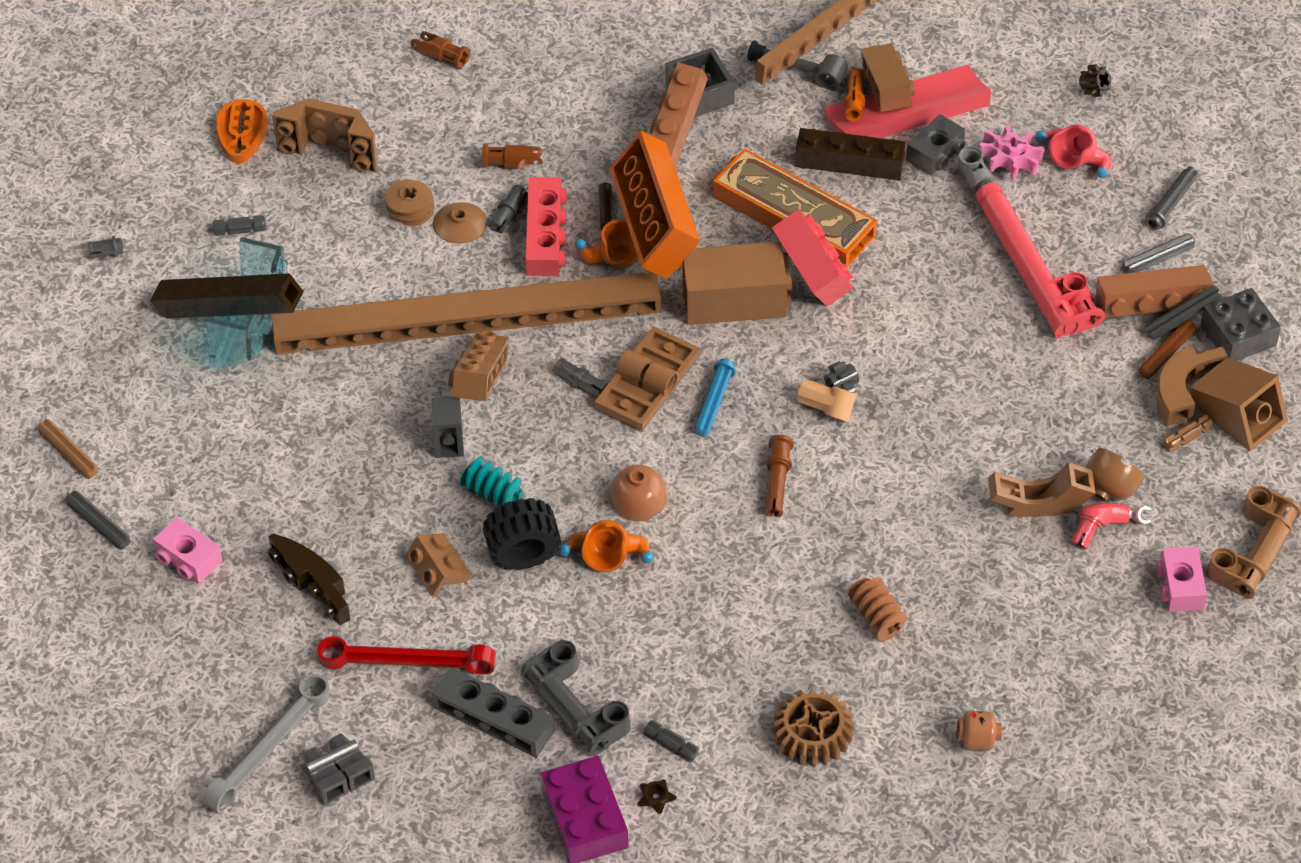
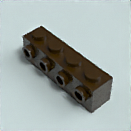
(850, 154)

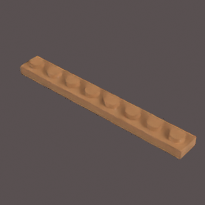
(808, 37)

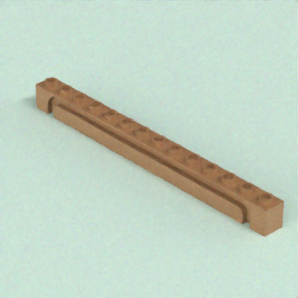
(466, 312)

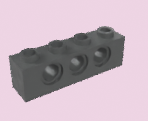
(476, 712)

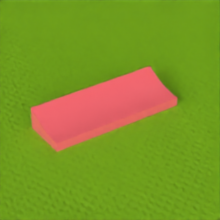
(942, 93)

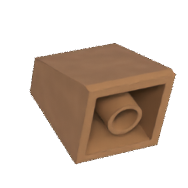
(1241, 401)

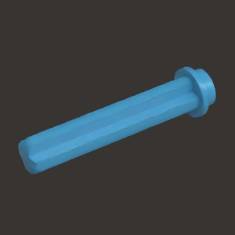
(723, 370)

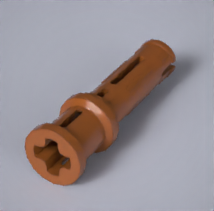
(778, 465)

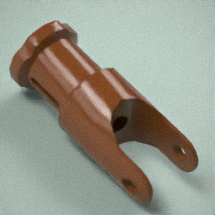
(441, 49)
(511, 156)

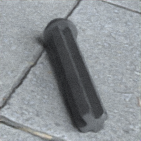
(1157, 218)

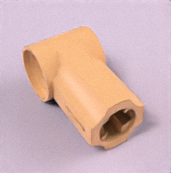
(834, 400)

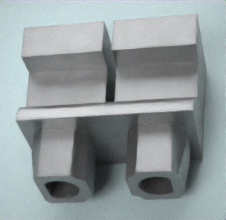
(338, 769)

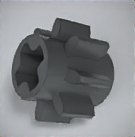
(842, 376)

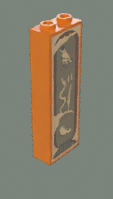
(773, 194)

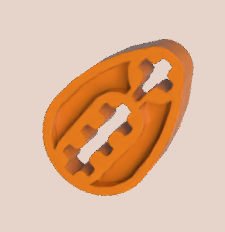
(228, 128)

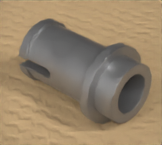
(106, 247)

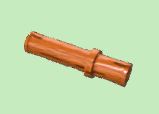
(854, 98)

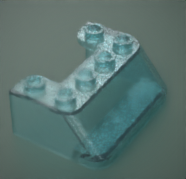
(240, 336)

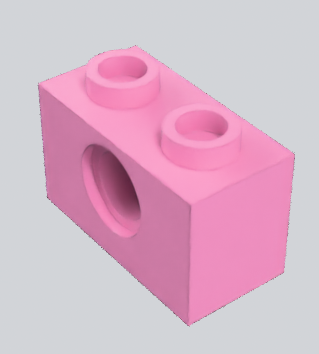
(180, 538)
(1186, 566)

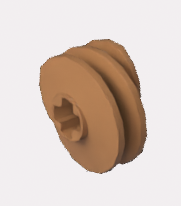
(410, 202)

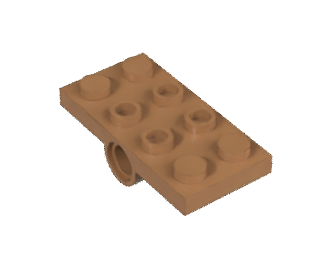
(646, 378)

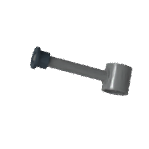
(827, 73)

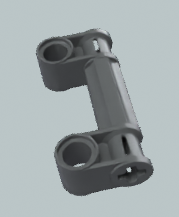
(593, 729)

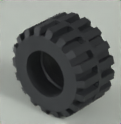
(521, 534)

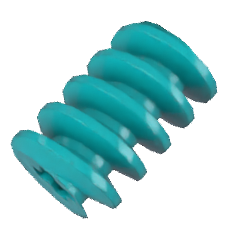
(490, 482)

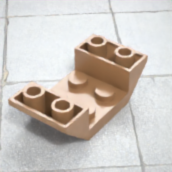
(326, 125)

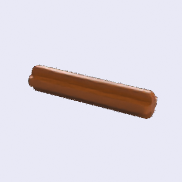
(1167, 349)

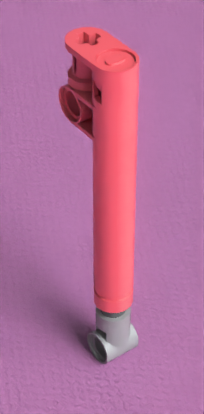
(1062, 300)

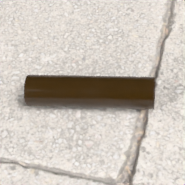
(605, 204)

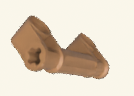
(1277, 524)

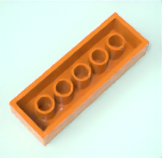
(654, 205)

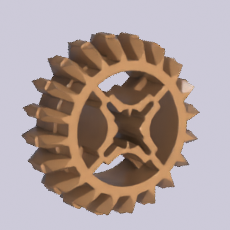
(803, 739)

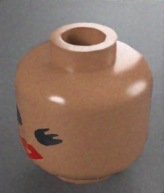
(978, 730)

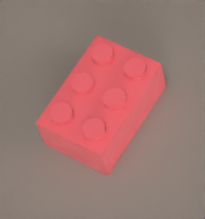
(814, 256)

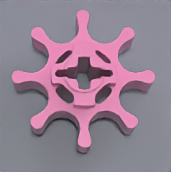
(1011, 151)

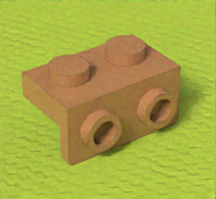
(436, 562)

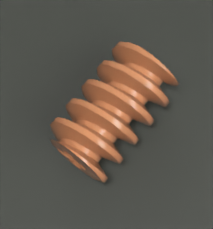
(877, 607)

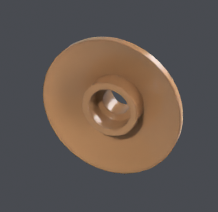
(460, 229)

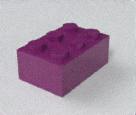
(584, 810)

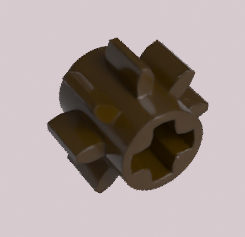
(1095, 80)

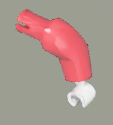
(1102, 514)

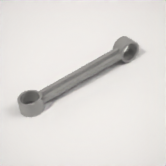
(223, 791)

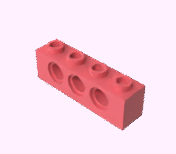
(544, 226)

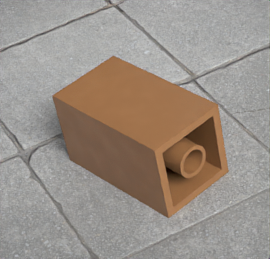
(736, 283)

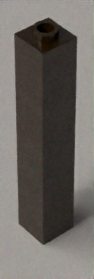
(227, 296)

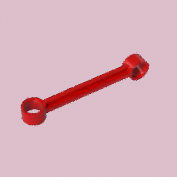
(476, 660)

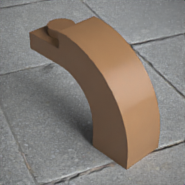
(1183, 367)
(1044, 497)

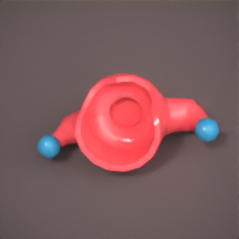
(1075, 147)

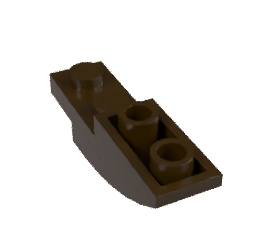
(311, 571)

